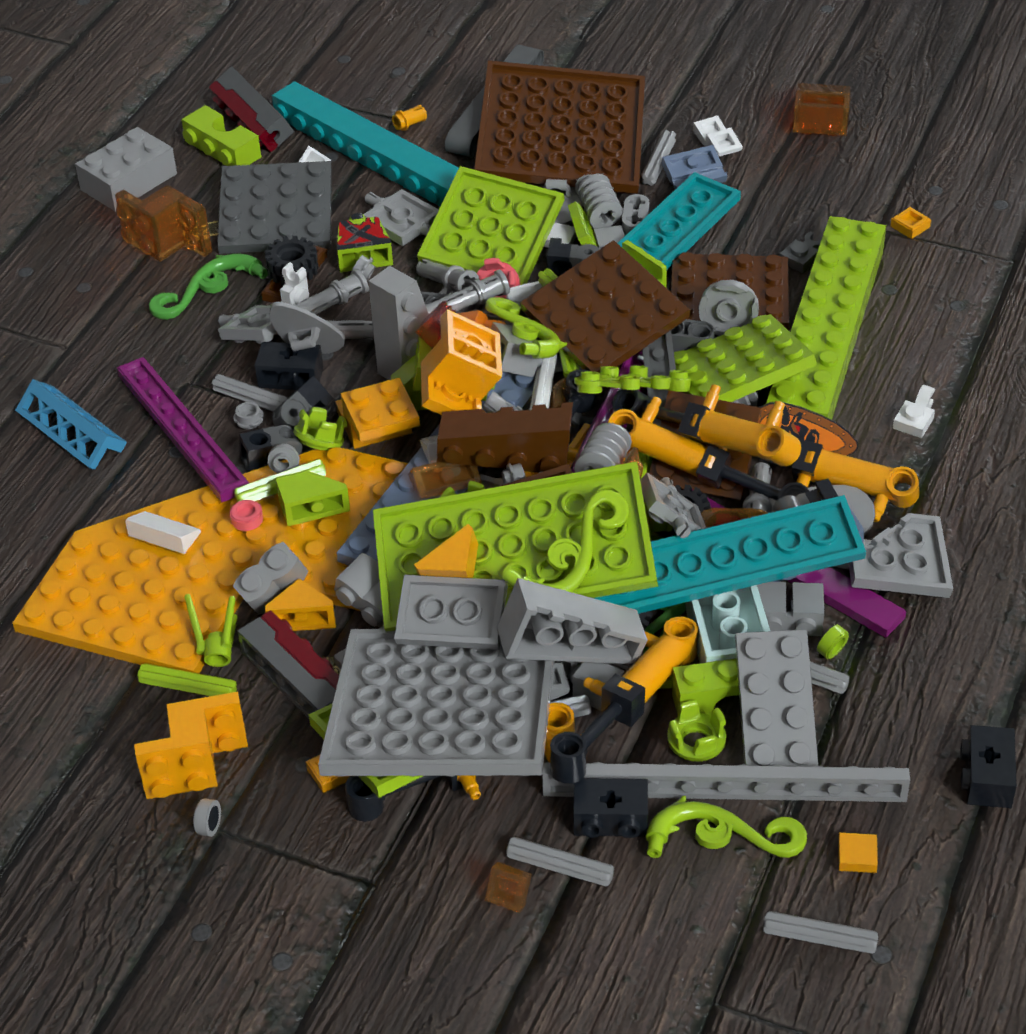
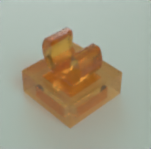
(508, 887)

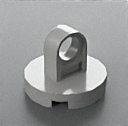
(728, 305)

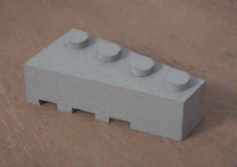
(396, 315)
(568, 627)

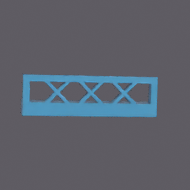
(75, 416)

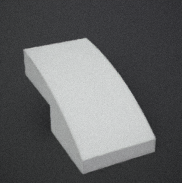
(712, 132)

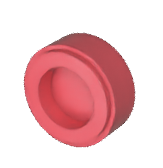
(246, 515)

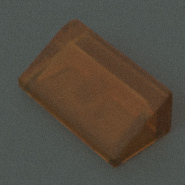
(436, 477)

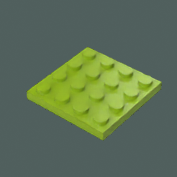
(491, 219)
(744, 359)

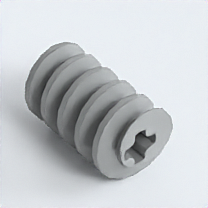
(598, 200)
(604, 448)

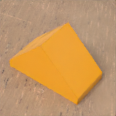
(453, 557)
(303, 607)

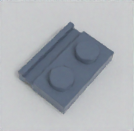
(700, 160)

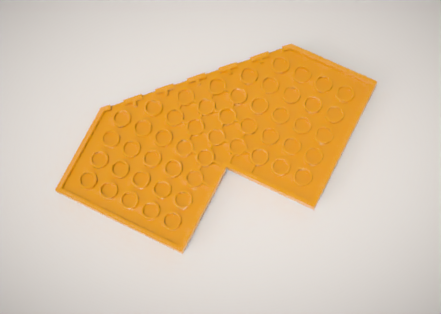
(129, 594)

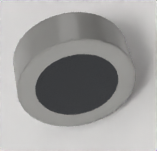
(207, 817)

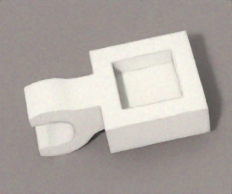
(295, 285)
(917, 416)

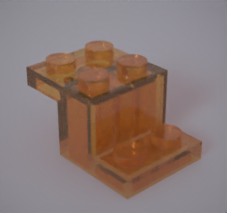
(163, 223)

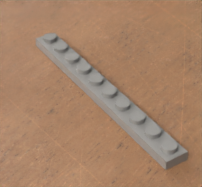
(751, 782)

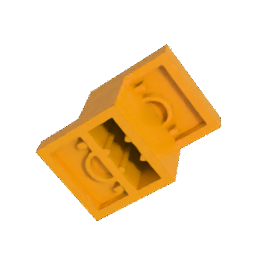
(460, 365)
(377, 412)
(187, 757)

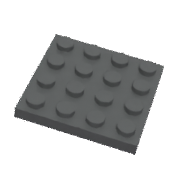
(273, 203)

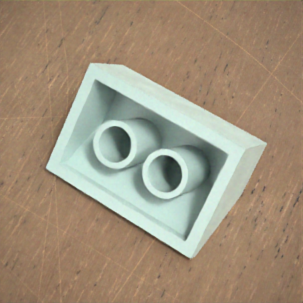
(722, 617)

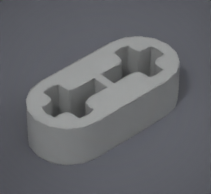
(631, 214)

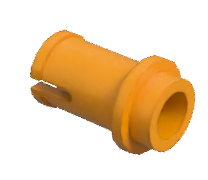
(404, 119)

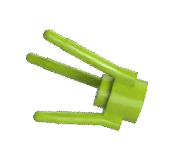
(218, 645)

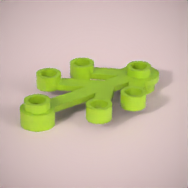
(592, 382)

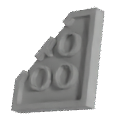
(906, 559)

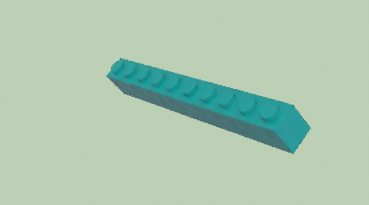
(365, 142)

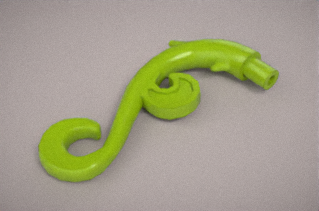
(526, 329)
(582, 553)
(726, 822)

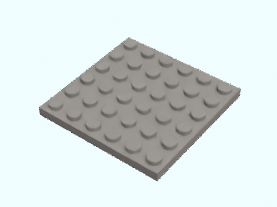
(435, 711)

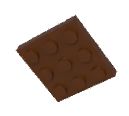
(740, 461)

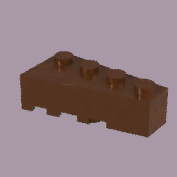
(494, 439)

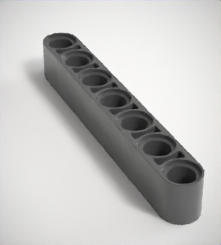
(464, 134)

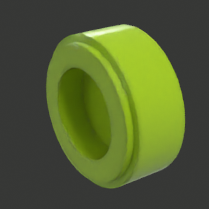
(833, 642)

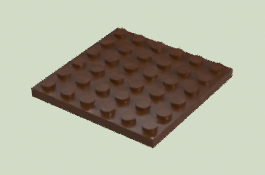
(561, 124)

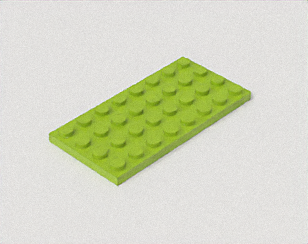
(517, 528)

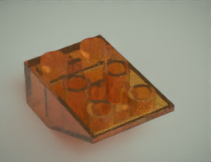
(821, 109)

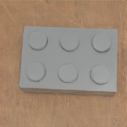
(128, 163)

